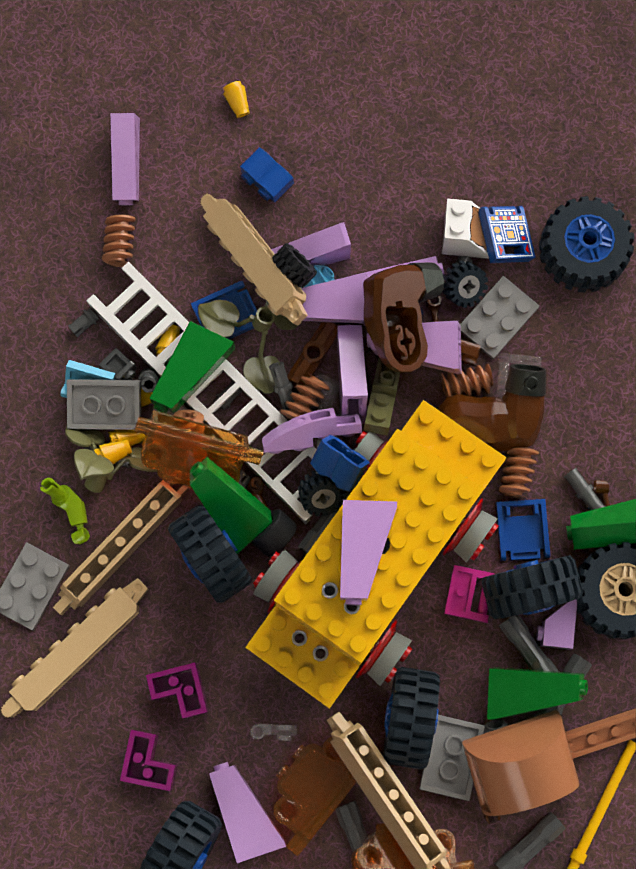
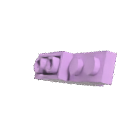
(299, 432)

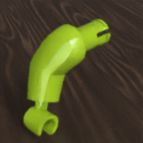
(69, 501)

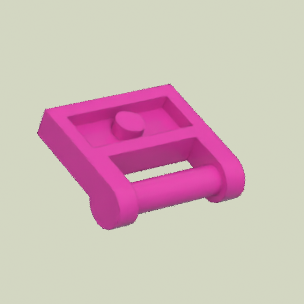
(461, 594)

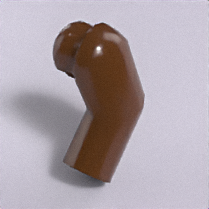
(256, 488)

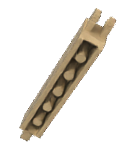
(254, 257)
(119, 546)
(75, 650)
(387, 794)

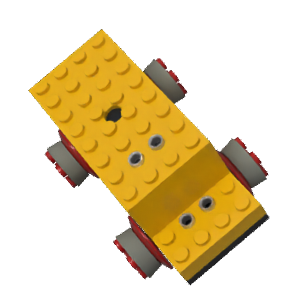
(435, 478)

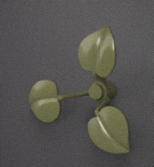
(222, 318)
(95, 467)

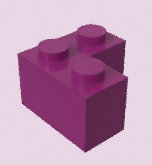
(184, 683)
(140, 765)

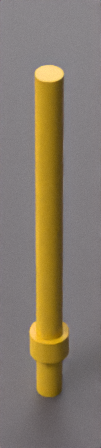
(579, 854)

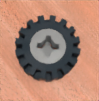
(458, 277)
(312, 494)

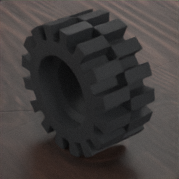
(294, 265)

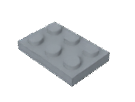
(498, 317)
(103, 404)
(31, 586)
(448, 766)

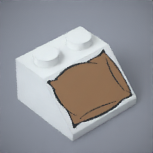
(463, 230)

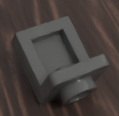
(120, 365)

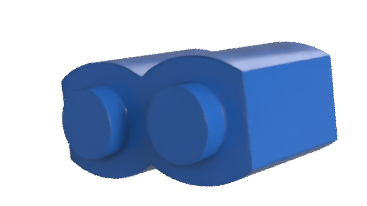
(266, 175)
(339, 463)

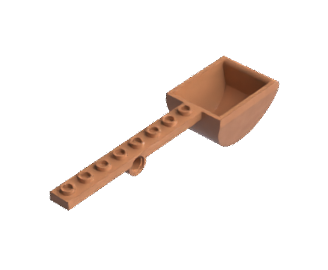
(534, 759)

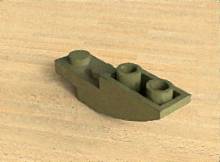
(382, 400)

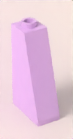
(125, 157)
(324, 246)
(336, 300)
(443, 346)
(352, 371)
(363, 540)
(245, 819)

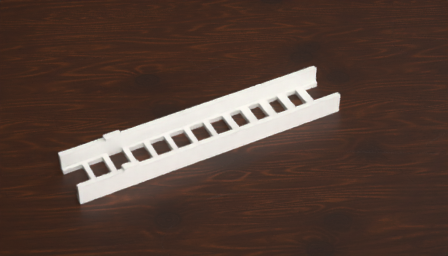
(157, 363)

